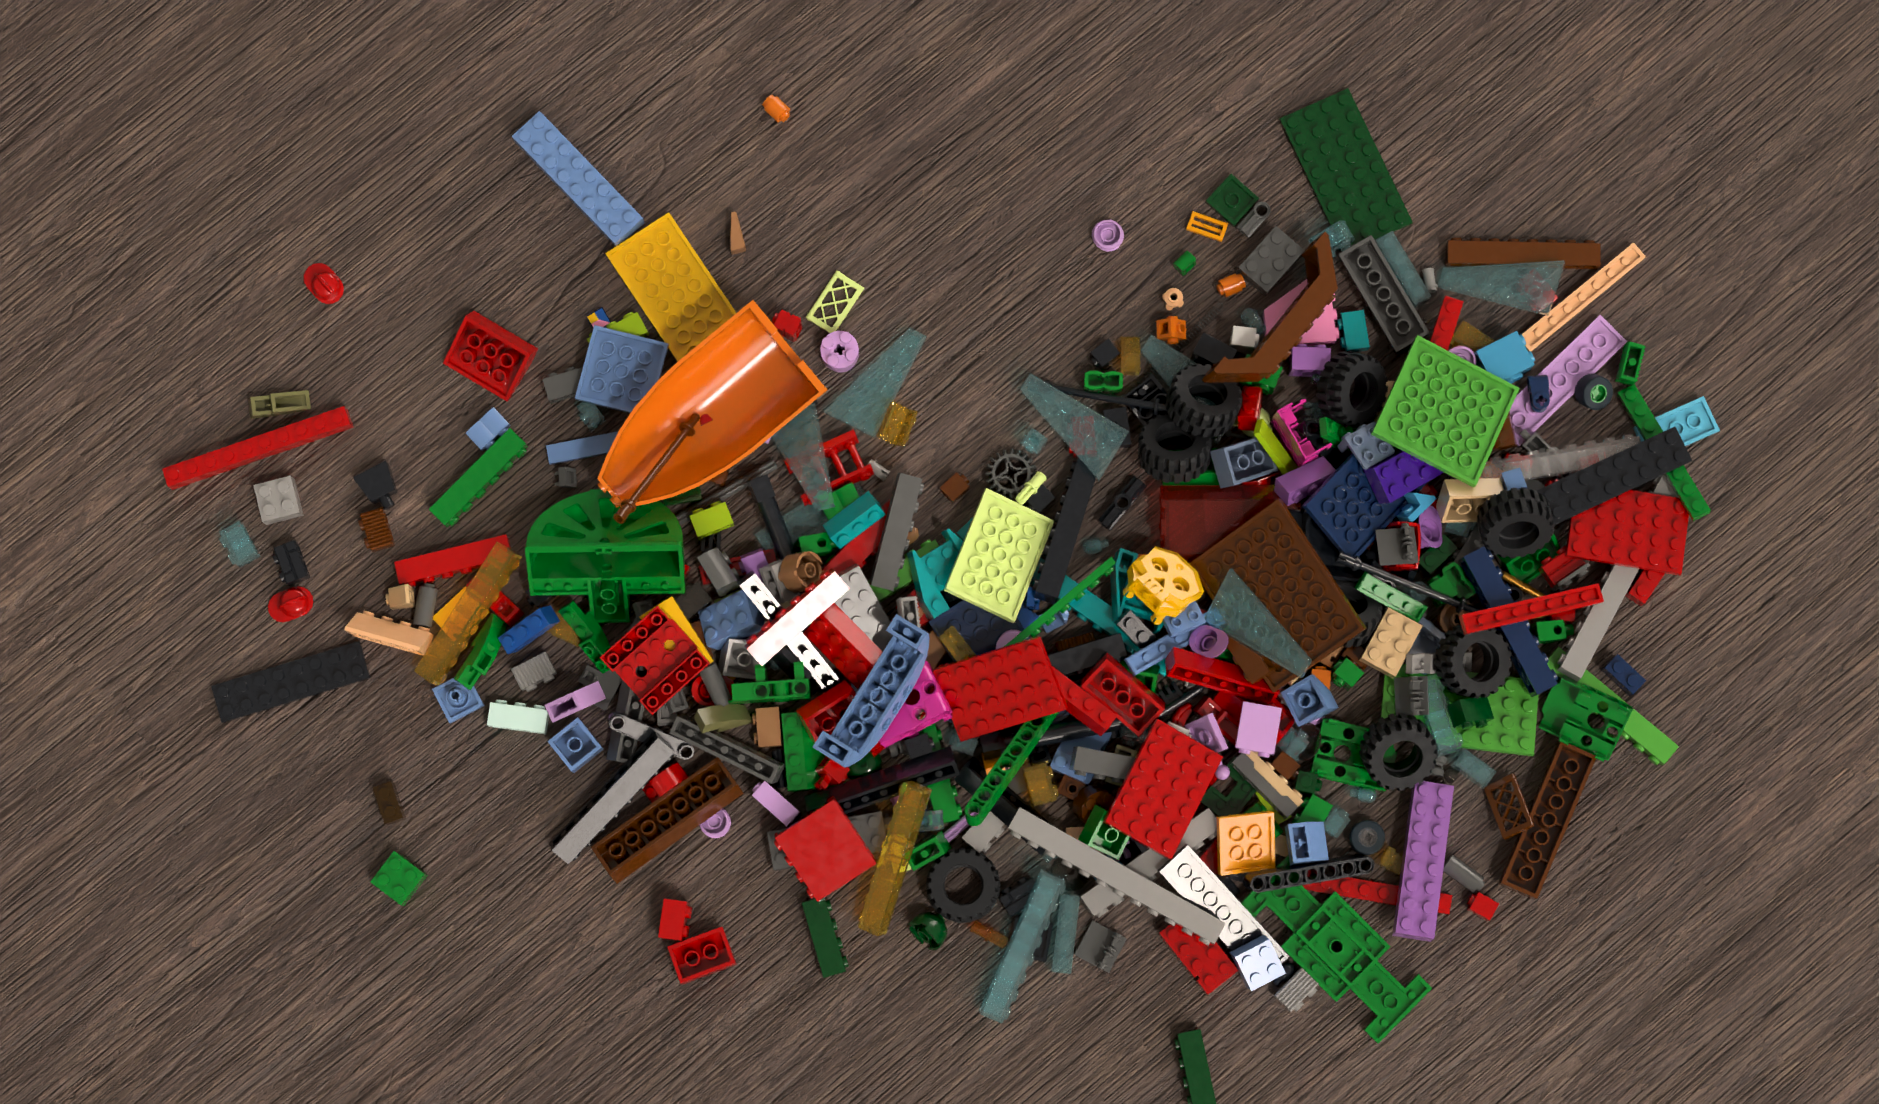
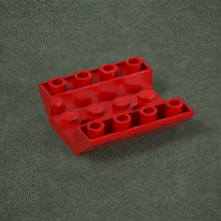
(666, 669)

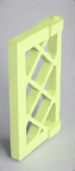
(840, 317)

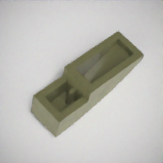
(279, 404)
(722, 718)

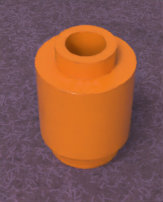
(776, 108)
(1231, 285)

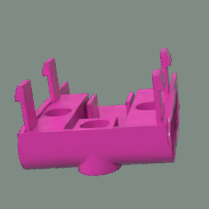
(1284, 423)
(907, 719)

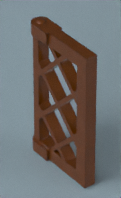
(1494, 805)

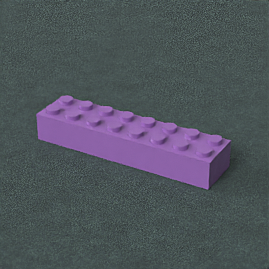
(1423, 861)

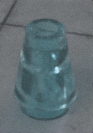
(1253, 320)

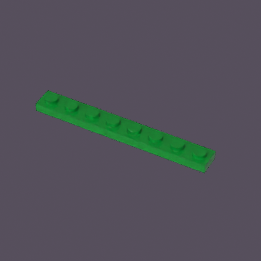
(1649, 427)
(1063, 604)

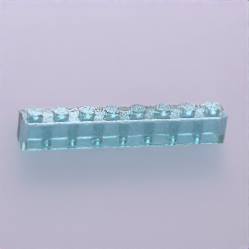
(1022, 946)

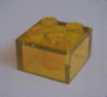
(1040, 785)

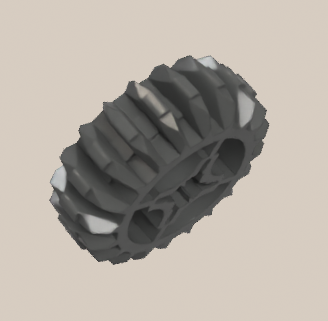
(1002, 477)

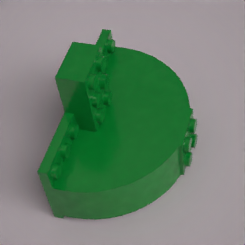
(586, 552)

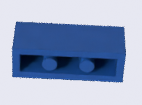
(529, 629)

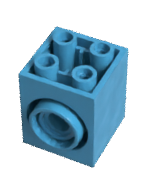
(1506, 358)

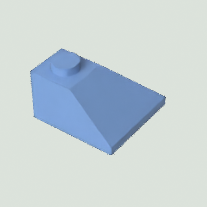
(1309, 700)

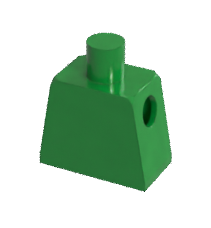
(811, 542)
(1551, 631)

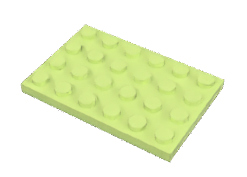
(999, 555)

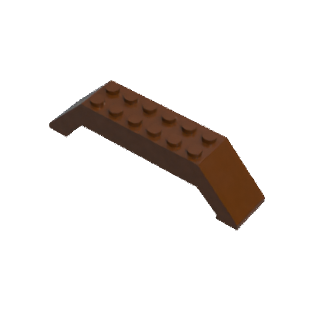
(1292, 324)

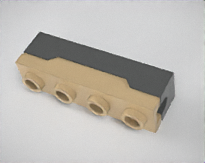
(1268, 783)

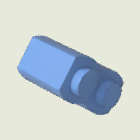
(488, 429)

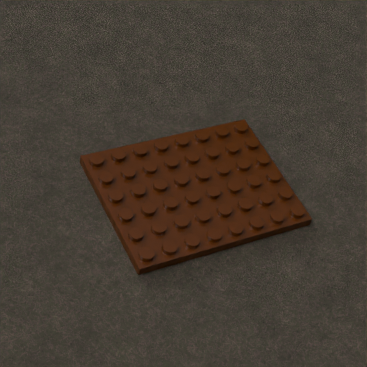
(1288, 579)

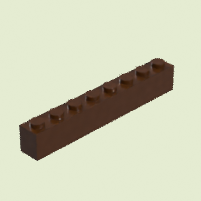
(1496, 252)

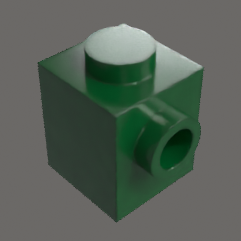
(1308, 783)

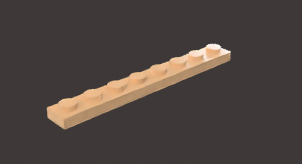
(1582, 296)

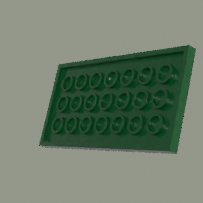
(1345, 167)

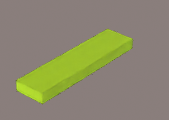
(1273, 447)

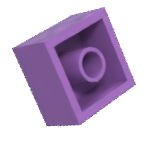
(1308, 361)

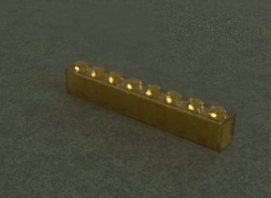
(468, 614)
(894, 858)

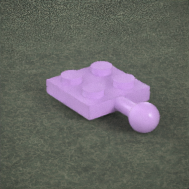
(1207, 732)

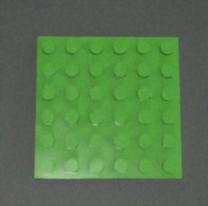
(1445, 411)

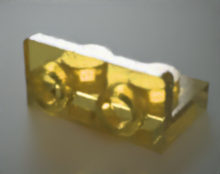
(897, 424)
(956, 644)

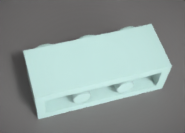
(518, 717)

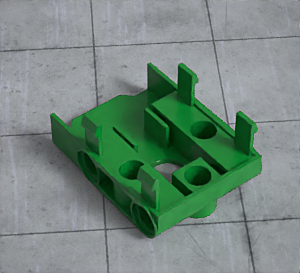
(772, 691)
(1567, 716)
(1353, 768)

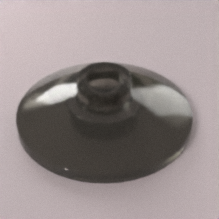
(1314, 739)
(1073, 882)

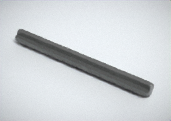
(728, 490)

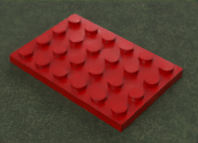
(1632, 532)
(1001, 688)
(1163, 789)

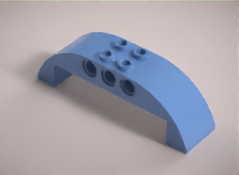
(879, 695)

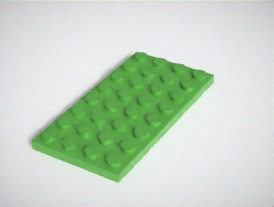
(1513, 712)

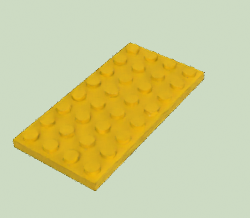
(671, 285)

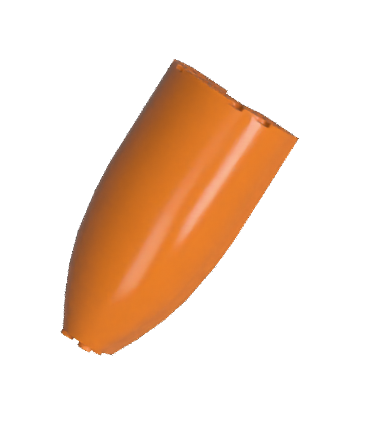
(739, 378)

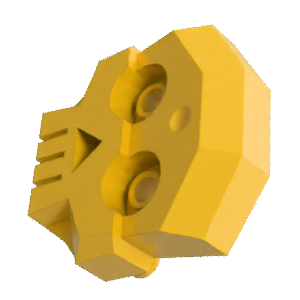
(1163, 583)

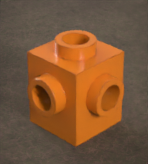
(1171, 329)

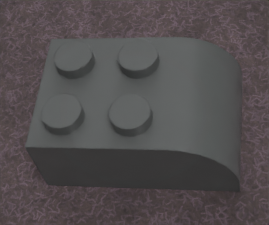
(718, 571)

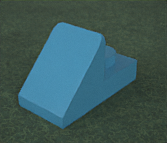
(1417, 505)

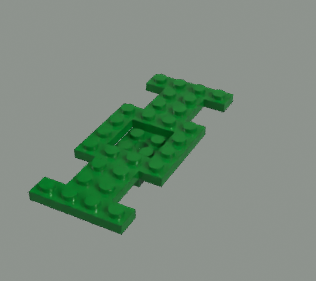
(1354, 966)

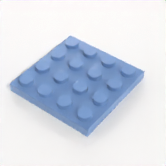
(619, 369)

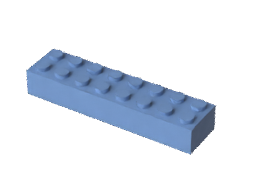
(578, 179)

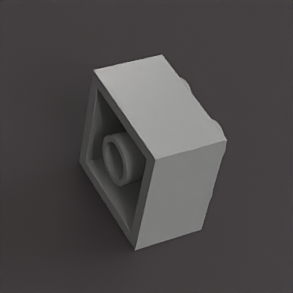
(278, 500)

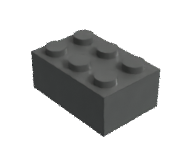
(1270, 261)

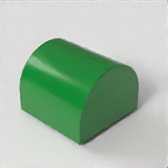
(1185, 263)

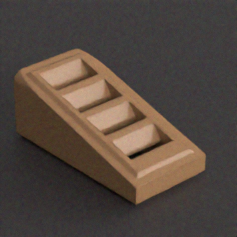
(736, 238)

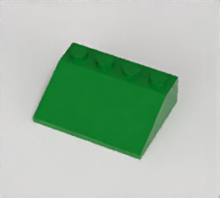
(800, 755)

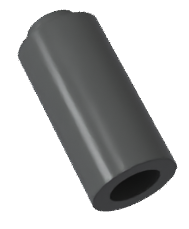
(425, 605)
(715, 685)
(1463, 874)

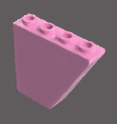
(1323, 330)

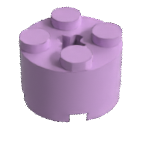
(850, 351)

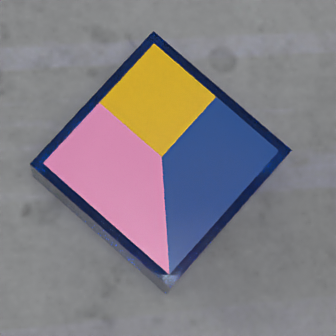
(598, 318)

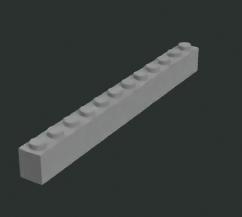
(1599, 616)
(1116, 876)

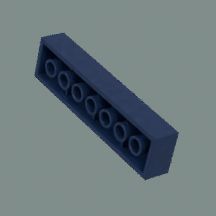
(1493, 592)

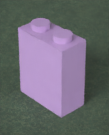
(575, 701)
(1258, 729)
(775, 803)

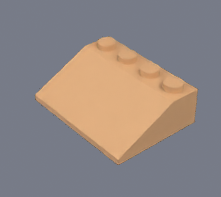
(389, 633)

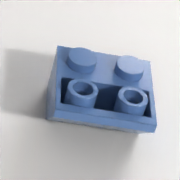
(1306, 842)

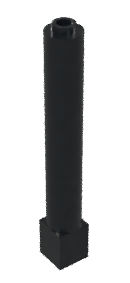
(765, 498)
(995, 743)

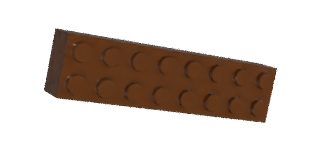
(1551, 814)
(667, 820)

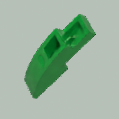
(1333, 431)
(587, 628)
(484, 652)

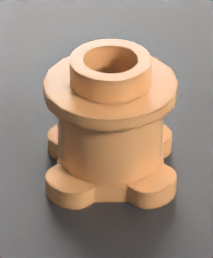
(1170, 304)

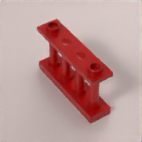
(832, 448)

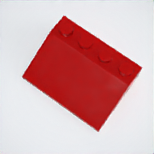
(490, 355)

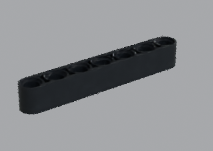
(1300, 873)

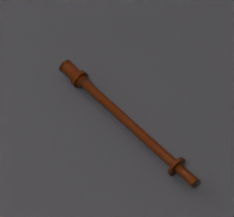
(628, 505)

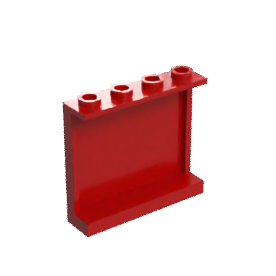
(825, 850)

